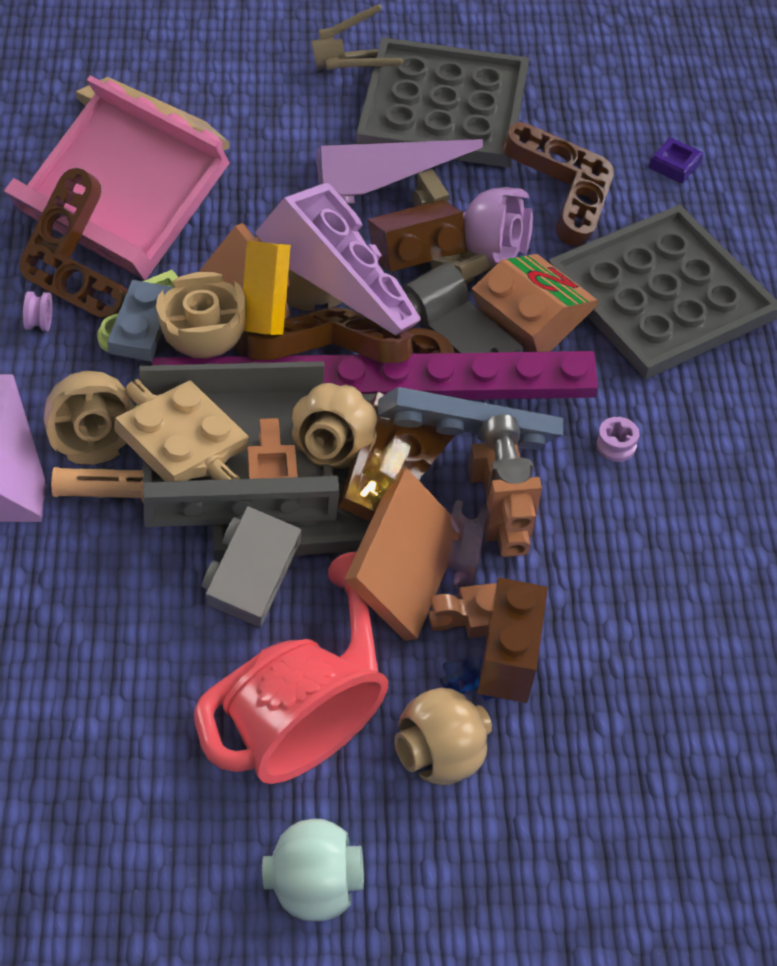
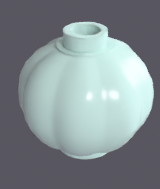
(314, 870)

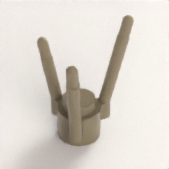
(330, 52)

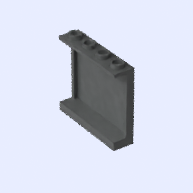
(245, 395)

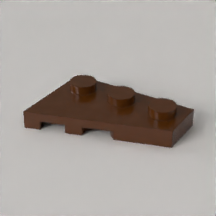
(425, 448)

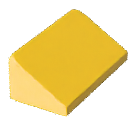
(266, 286)

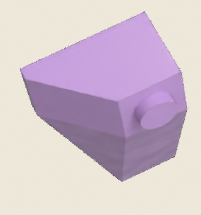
(366, 167)
(335, 256)
(20, 468)

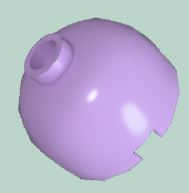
(498, 224)

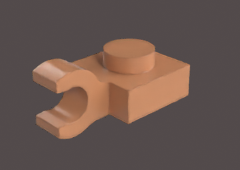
(270, 457)
(468, 610)

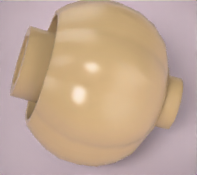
(333, 425)
(445, 732)

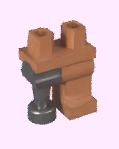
(508, 485)

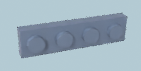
(457, 415)

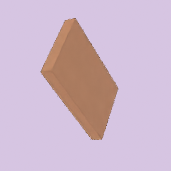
(403, 555)

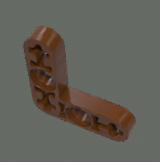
(580, 179)
(59, 250)
(328, 327)

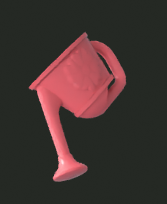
(296, 699)

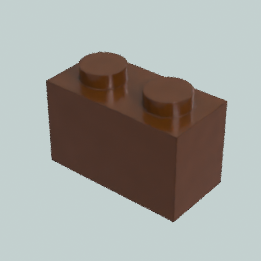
(418, 234)
(512, 640)

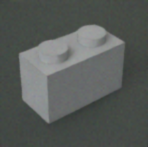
(252, 566)

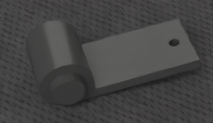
(444, 308)

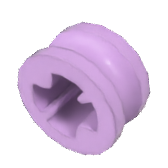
(37, 311)
(625, 431)

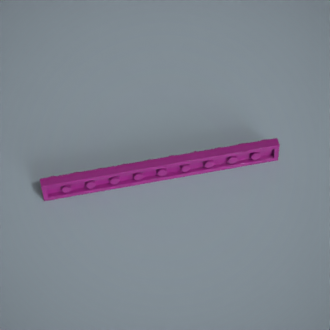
(451, 374)

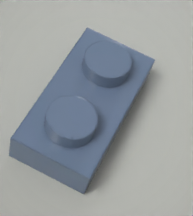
(137, 324)

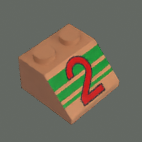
(532, 301)

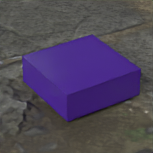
(676, 160)

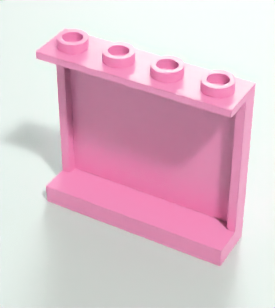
(148, 170)

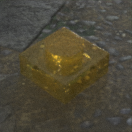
(383, 469)

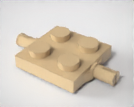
(180, 433)

